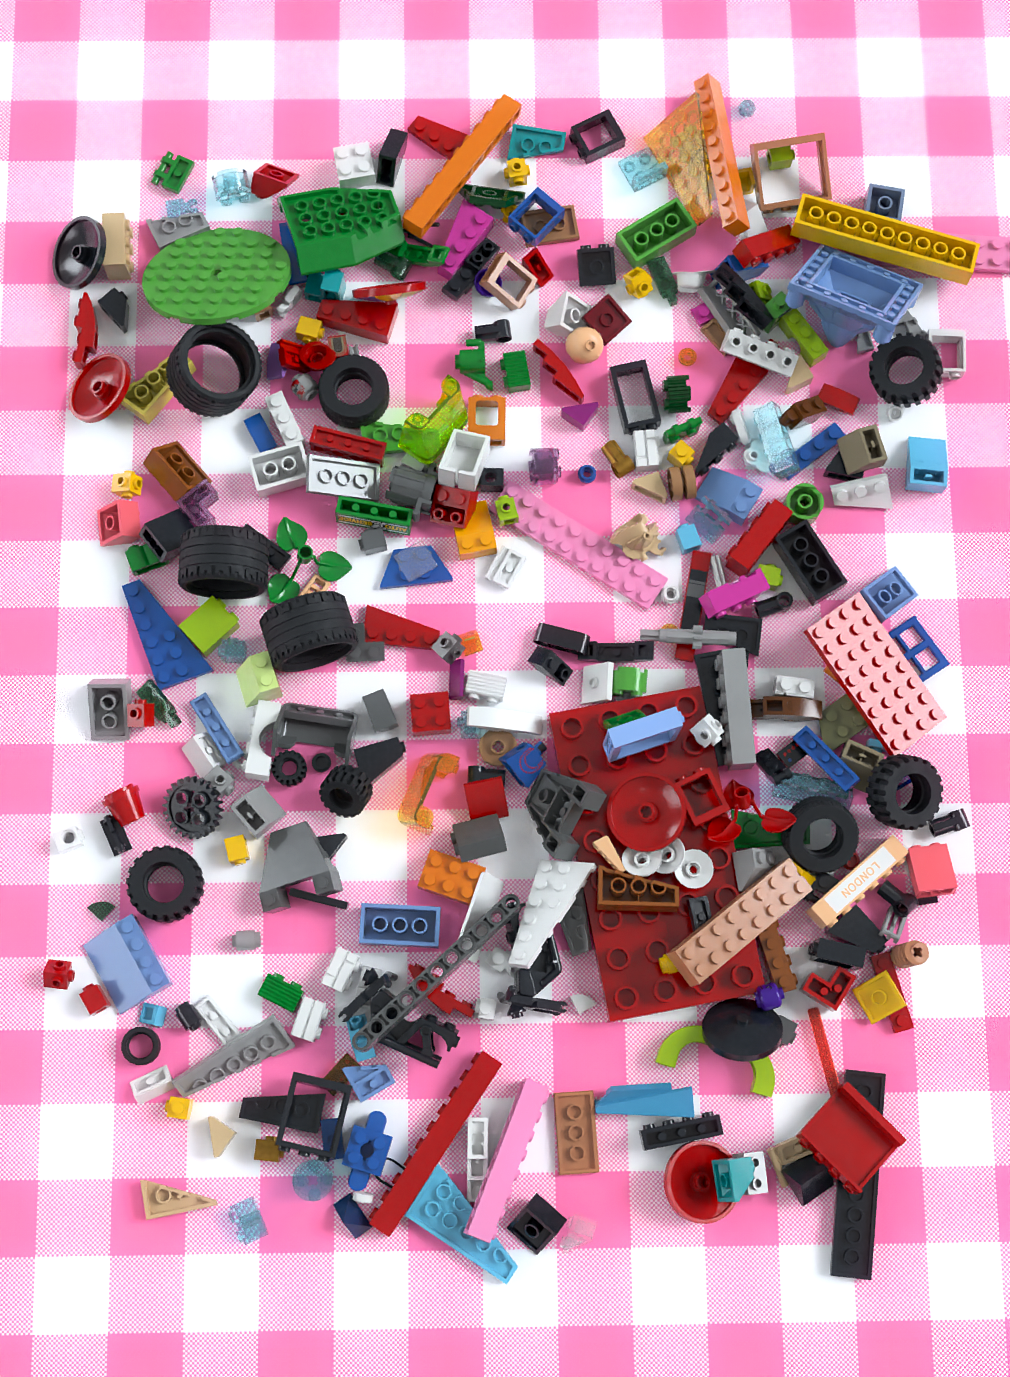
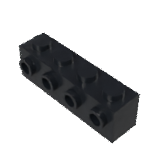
(680, 1132)

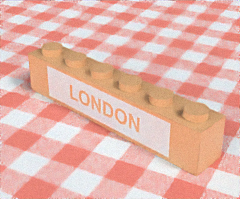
(856, 882)

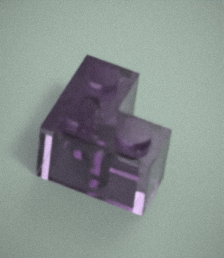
(195, 504)

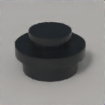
(321, 762)

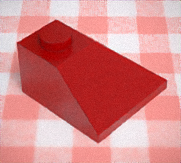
(270, 180)

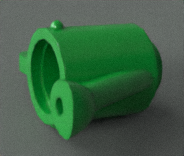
(473, 364)

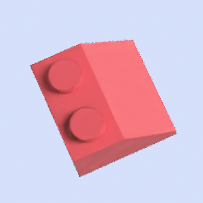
(119, 523)

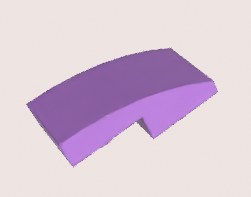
(274, 369)

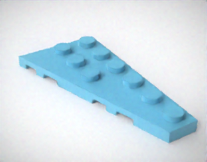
(445, 1212)

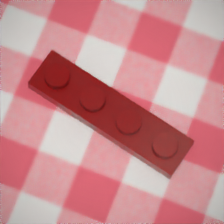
(900, 1019)

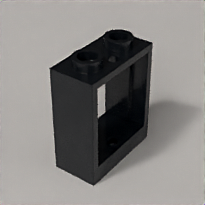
(617, 142)
(837, 954)

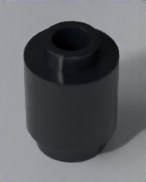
(188, 1016)

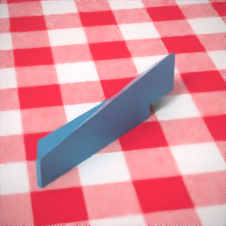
(647, 1100)

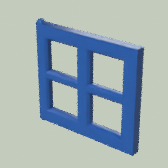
(926, 643)

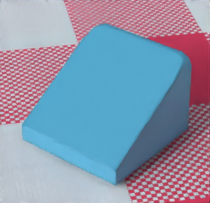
(153, 1014)

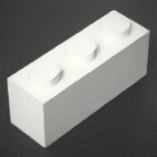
(284, 419)

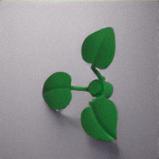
(294, 536)

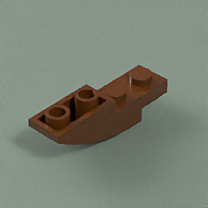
(786, 708)

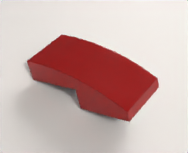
(839, 399)

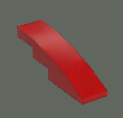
(562, 376)

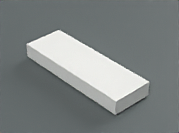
(217, 1020)

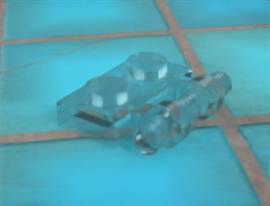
(706, 524)

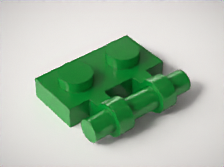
(176, 176)
(685, 429)

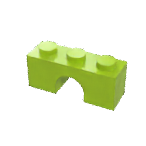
(811, 346)

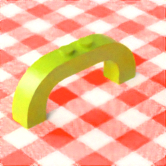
(668, 1052)

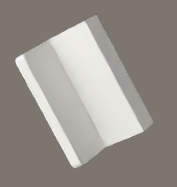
(203, 754)

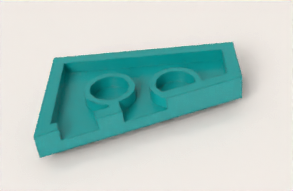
(534, 142)

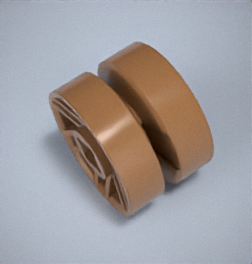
(681, 482)

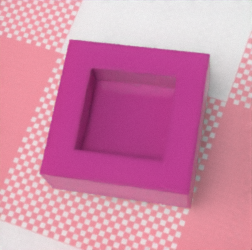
(702, 314)

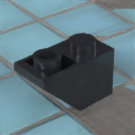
(550, 665)

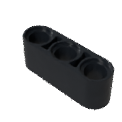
(561, 639)

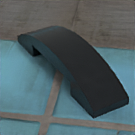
(619, 652)

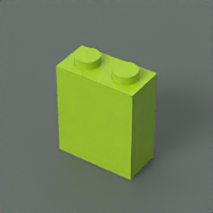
(210, 625)

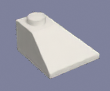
(566, 315)

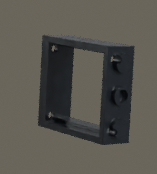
(321, 1083)

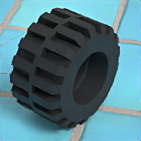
(342, 802)

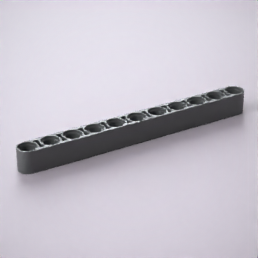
(433, 982)

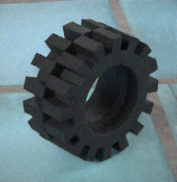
(289, 779)

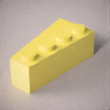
(151, 392)

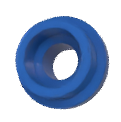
(586, 468)

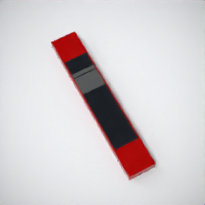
(692, 607)

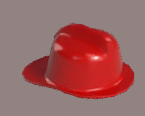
(317, 355)

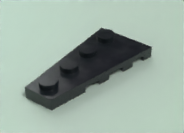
(303, 1115)

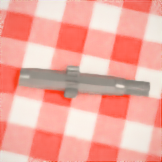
(696, 637)

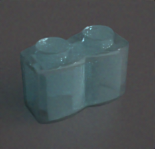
(248, 1220)

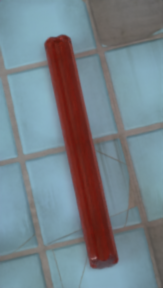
(823, 1049)

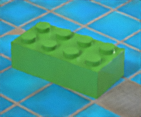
(656, 233)

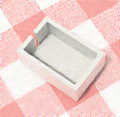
(464, 460)

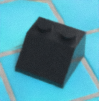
(537, 1224)

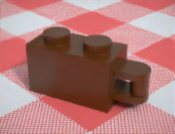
(803, 413)

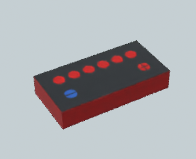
(791, 754)

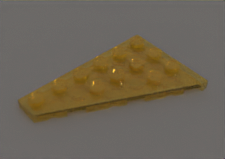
(681, 146)

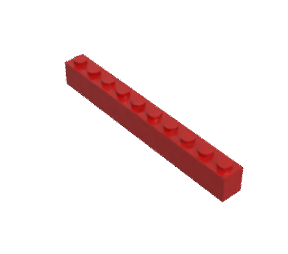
(435, 1143)

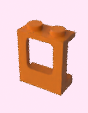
(496, 432)

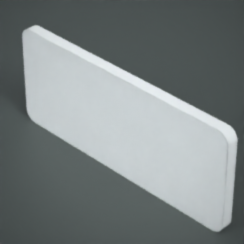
(484, 898)

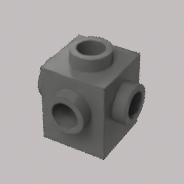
(448, 647)

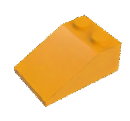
(478, 536)

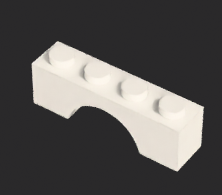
(258, 763)

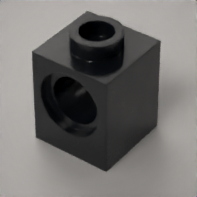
(495, 473)

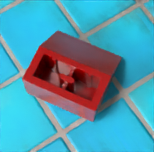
(453, 506)

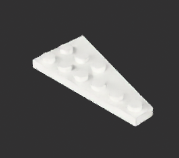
(547, 904)

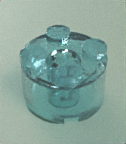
(231, 186)
(301, 1180)

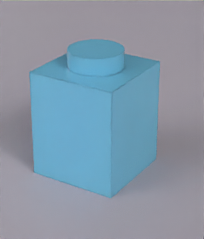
(688, 538)

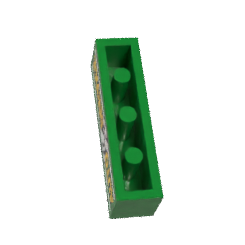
(374, 515)

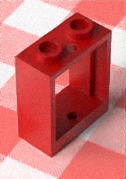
(712, 814)

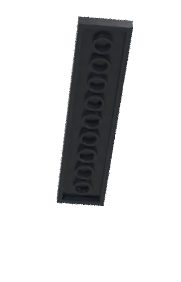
(856, 1214)

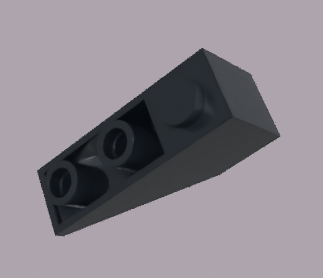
(718, 443)

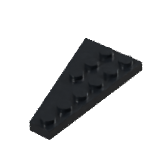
(707, 678)

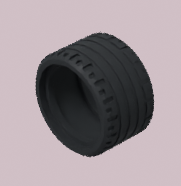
(191, 393)
(223, 562)
(308, 631)

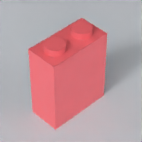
(931, 870)

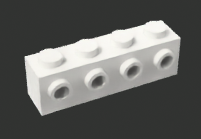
(759, 353)

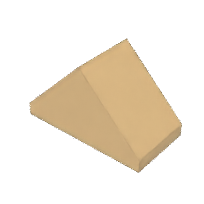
(800, 377)
(651, 486)
(220, 1135)

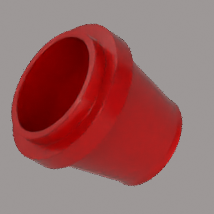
(125, 804)

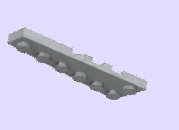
(251, 1047)

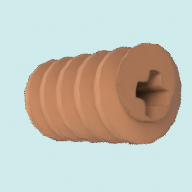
(909, 954)

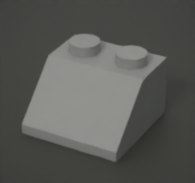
(751, 865)

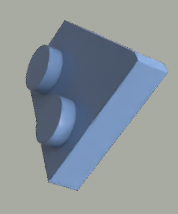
(368, 1079)

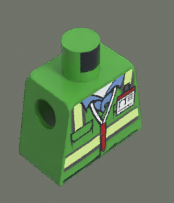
(777, 308)

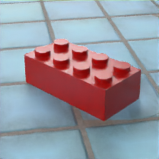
(759, 538)

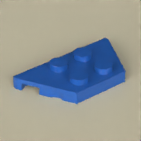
(395, 579)

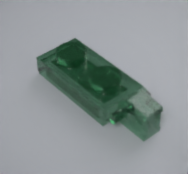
(663, 279)
(163, 708)

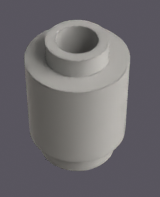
(246, 940)

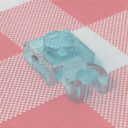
(178, 207)

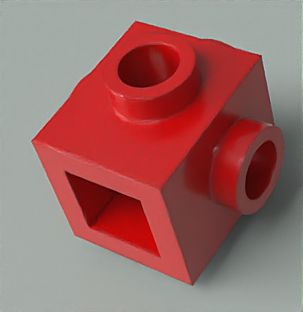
(58, 974)

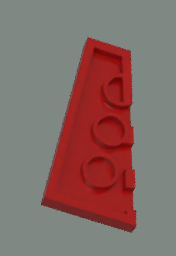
(397, 630)

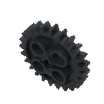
(193, 807)

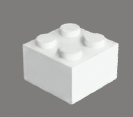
(354, 165)

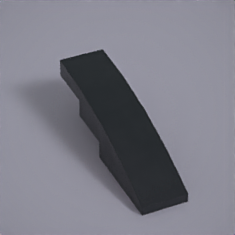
(741, 293)

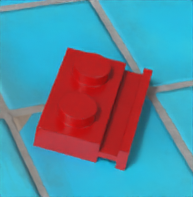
(289, 356)

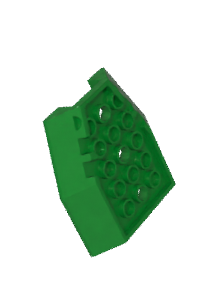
(338, 240)

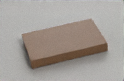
(563, 232)

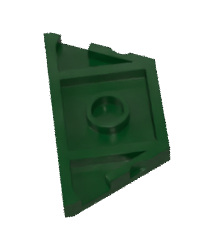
(490, 196)

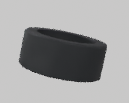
(127, 1039)

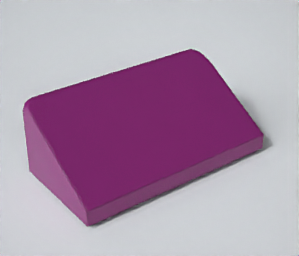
(456, 680)

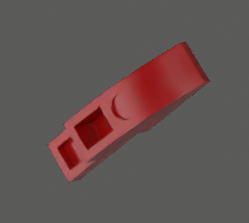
(87, 327)
(443, 1000)

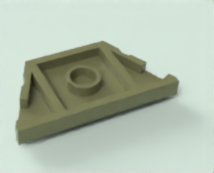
(840, 722)

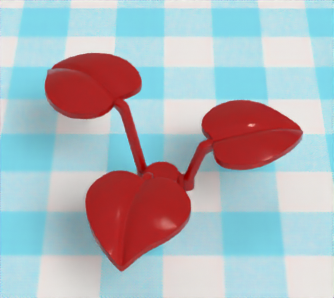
(741, 797)

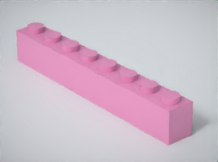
(506, 1160)

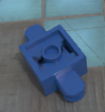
(367, 1150)

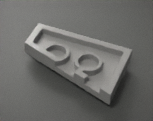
(169, 229)

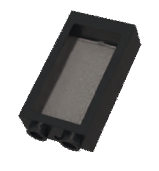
(634, 397)

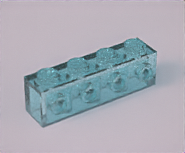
(775, 440)
(805, 785)

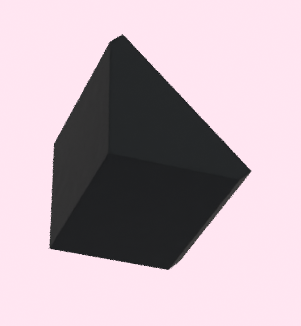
(807, 1178)

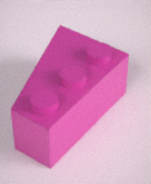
(734, 594)

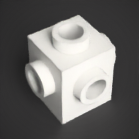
(707, 731)

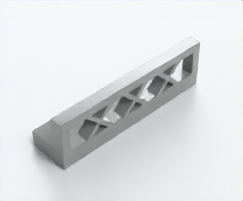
(725, 316)

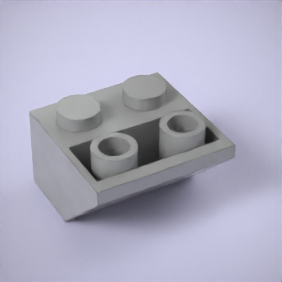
(258, 811)

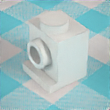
(485, 1008)

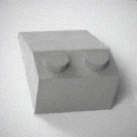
(108, 708)

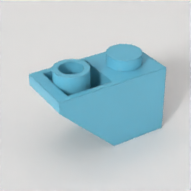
(354, 1025)

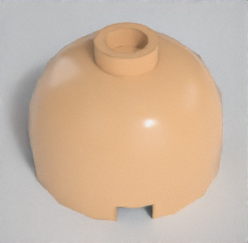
(584, 345)

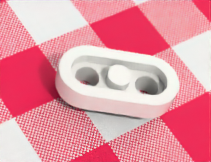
(738, 419)

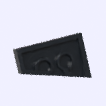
(746, 628)

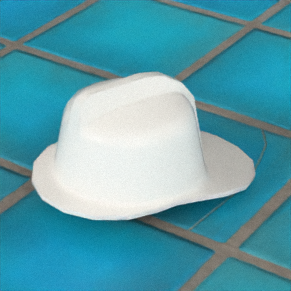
(691, 281)

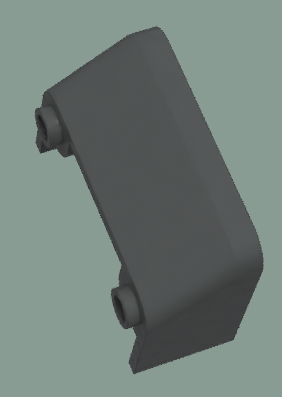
(316, 727)

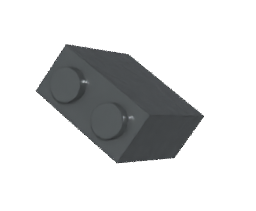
(478, 838)

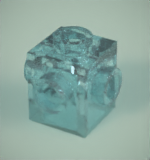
(467, 732)

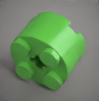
(812, 500)
(629, 681)

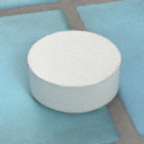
(363, 1197)

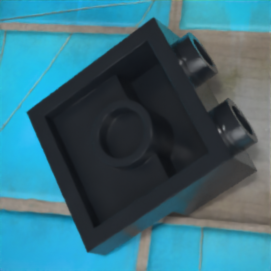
(596, 265)

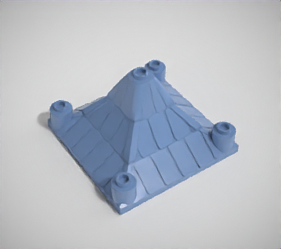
(852, 295)

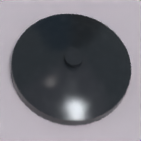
(79, 252)
(741, 1030)

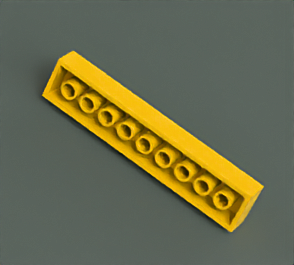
(885, 239)

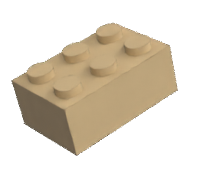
(118, 246)

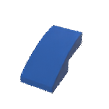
(260, 433)

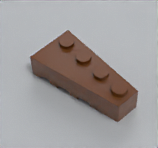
(634, 893)

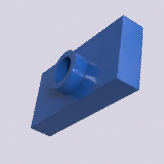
(327, 1129)

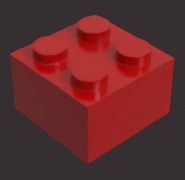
(430, 714)

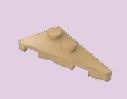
(165, 1200)

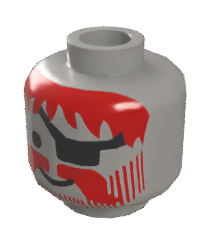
(304, 387)

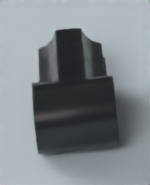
(498, 331)
(772, 606)
(478, 773)
(951, 822)
(902, 903)

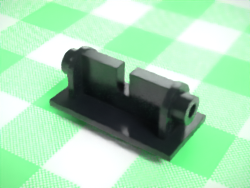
(115, 835)

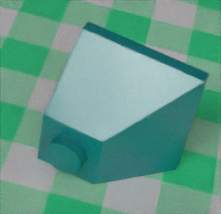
(732, 1177)

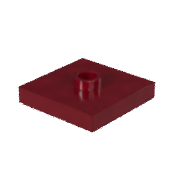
(607, 318)

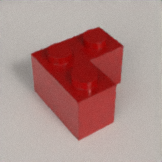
(829, 992)

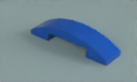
(288, 244)

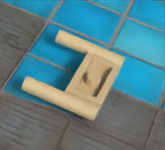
(785, 1153)

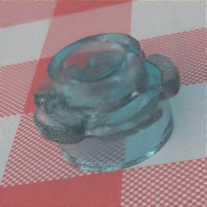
(747, 104)

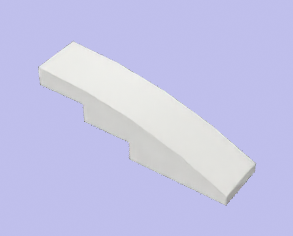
(504, 720)
(476, 1155)

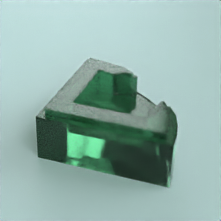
(101, 909)

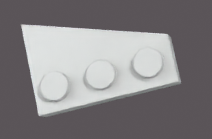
(863, 492)

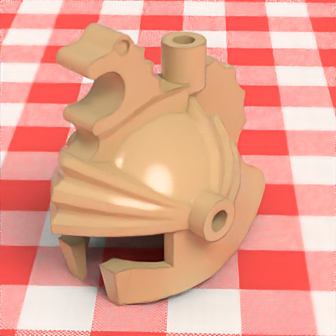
(638, 538)

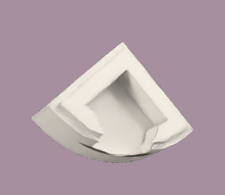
(582, 1002)

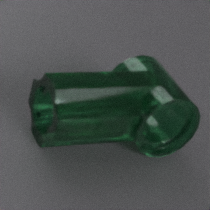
(396, 266)

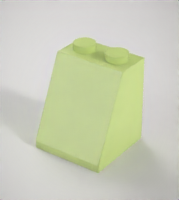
(258, 679)

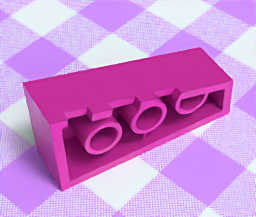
(467, 232)

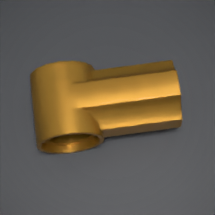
(620, 463)

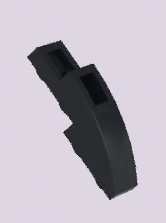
(464, 278)

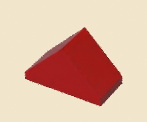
(537, 266)

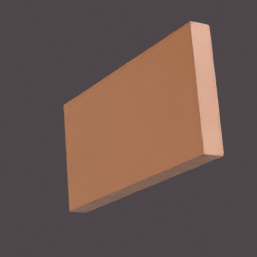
(576, 1132)

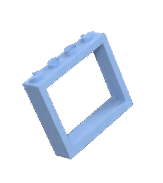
(643, 734)

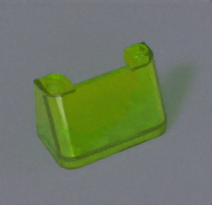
(429, 437)

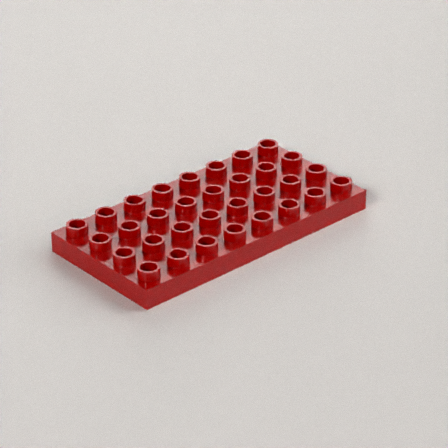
(633, 941)

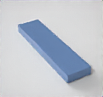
(217, 728)

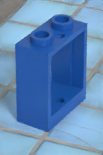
(548, 204)

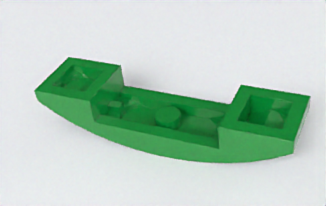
(422, 255)

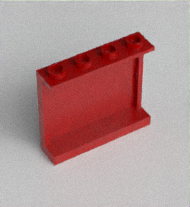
(850, 1138)

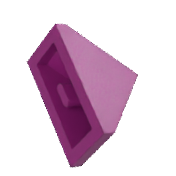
(580, 414)

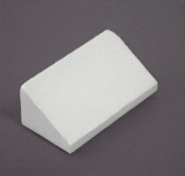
(152, 1085)

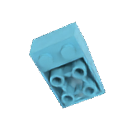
(926, 465)

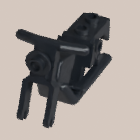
(532, 980)
(404, 1030)

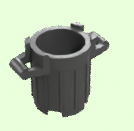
(413, 488)

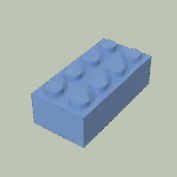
(399, 925)

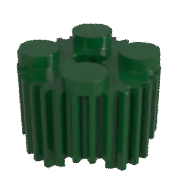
(676, 394)

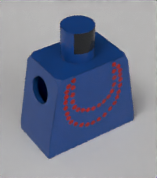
(525, 762)

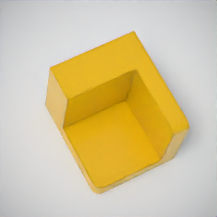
(747, 180)

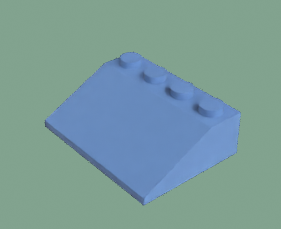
(127, 964)

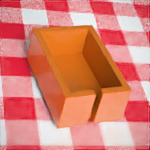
(450, 877)

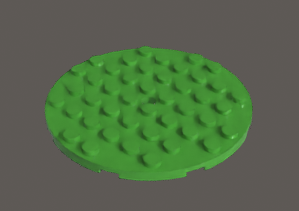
(248, 269)

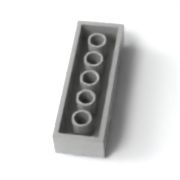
(736, 709)

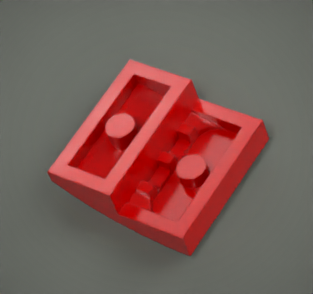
(486, 798)

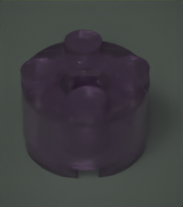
(544, 466)

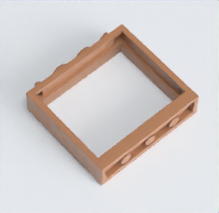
(822, 164)

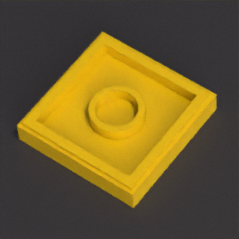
(879, 997)

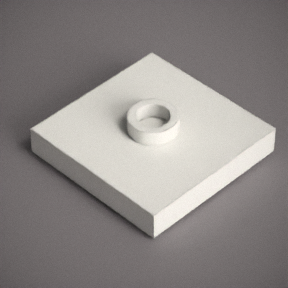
(597, 683)

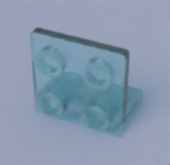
(642, 169)

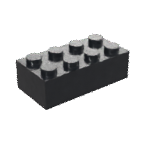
(809, 562)

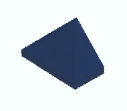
(352, 1216)

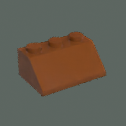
(174, 469)

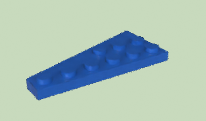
(166, 647)

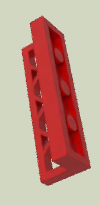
(347, 445)

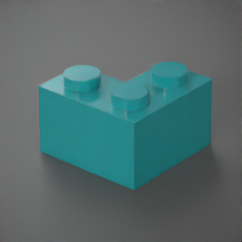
(325, 286)

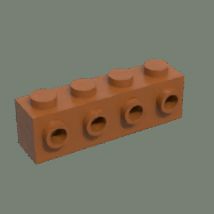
(775, 959)

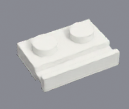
(505, 567)

